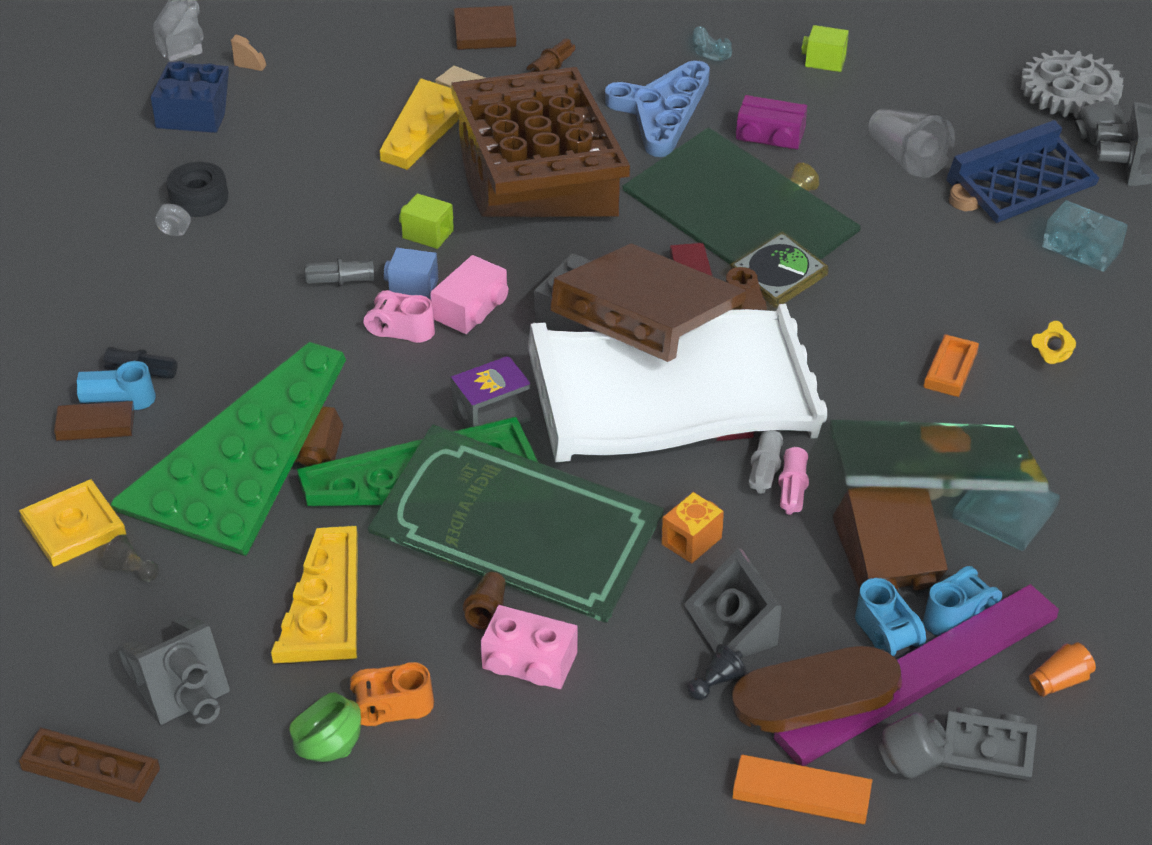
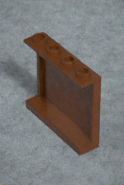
(643, 299)

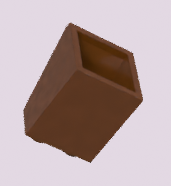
(891, 536)

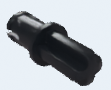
(157, 365)

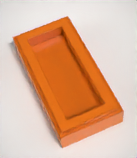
(951, 365)

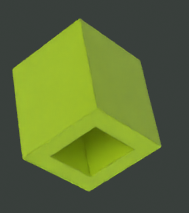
(825, 48)
(426, 221)

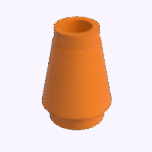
(1063, 669)

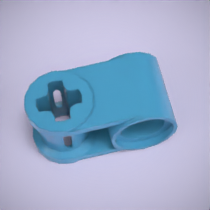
(958, 600)
(887, 617)

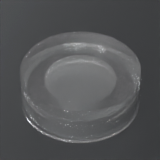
(172, 219)

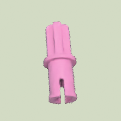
(793, 480)

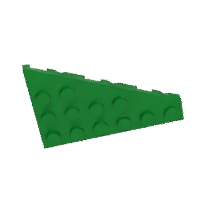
(235, 465)

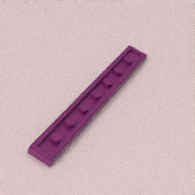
(931, 668)

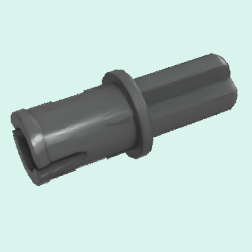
(339, 271)

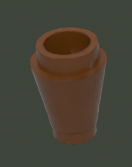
(484, 600)

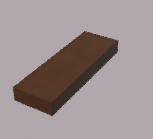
(90, 764)

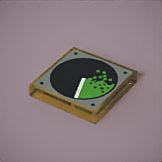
(782, 268)

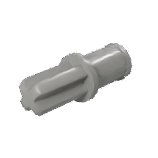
(766, 461)

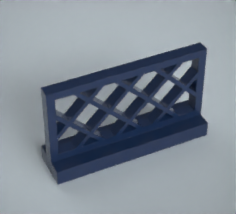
(1009, 155)

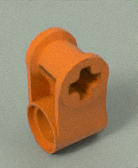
(395, 693)

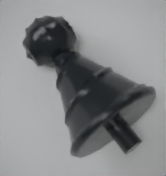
(724, 667)

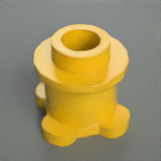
(1043, 340)

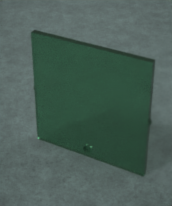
(935, 456)

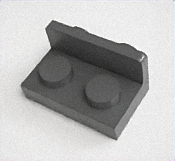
(989, 744)

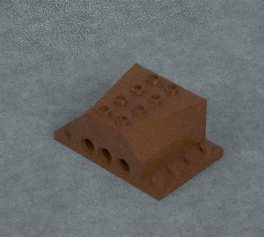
(538, 146)

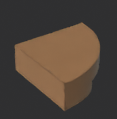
(245, 55)

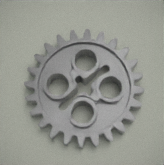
(1070, 82)

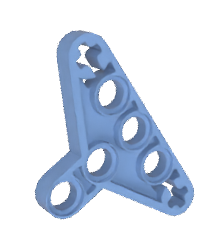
(663, 96)

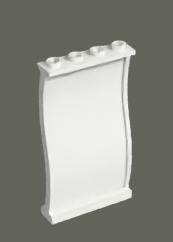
(726, 380)

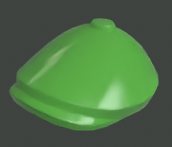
(327, 729)

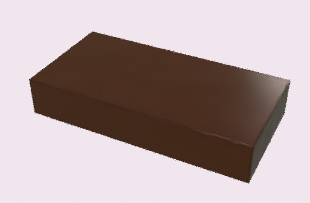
(94, 420)

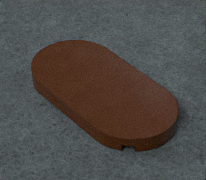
(817, 688)

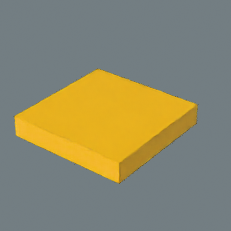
(72, 522)

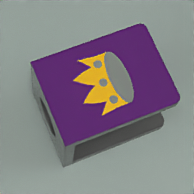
(489, 393)

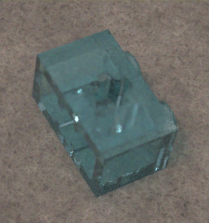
(1084, 235)

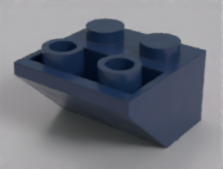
(190, 97)

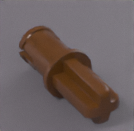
(552, 57)

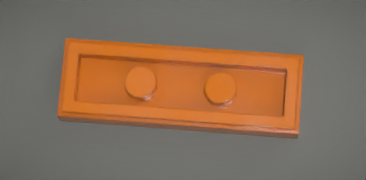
(802, 789)

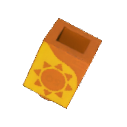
(692, 527)

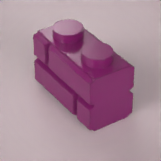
(771, 122)

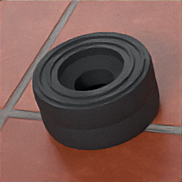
(198, 188)

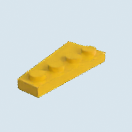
(420, 124)
(324, 602)

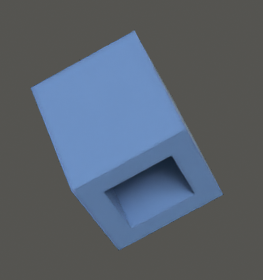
(412, 272)

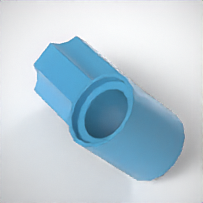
(127, 383)

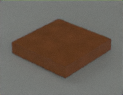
(485, 27)

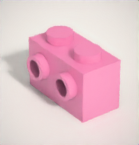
(469, 294)
(529, 647)

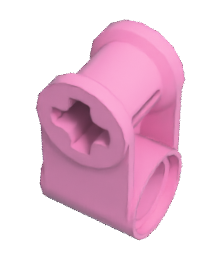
(405, 317)

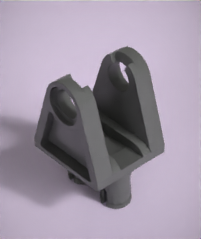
(1129, 144)
(178, 673)

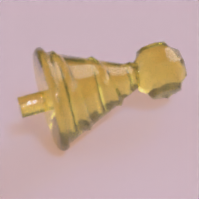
(805, 176)

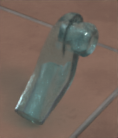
(711, 48)

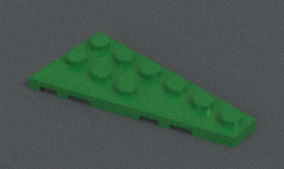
(372, 475)

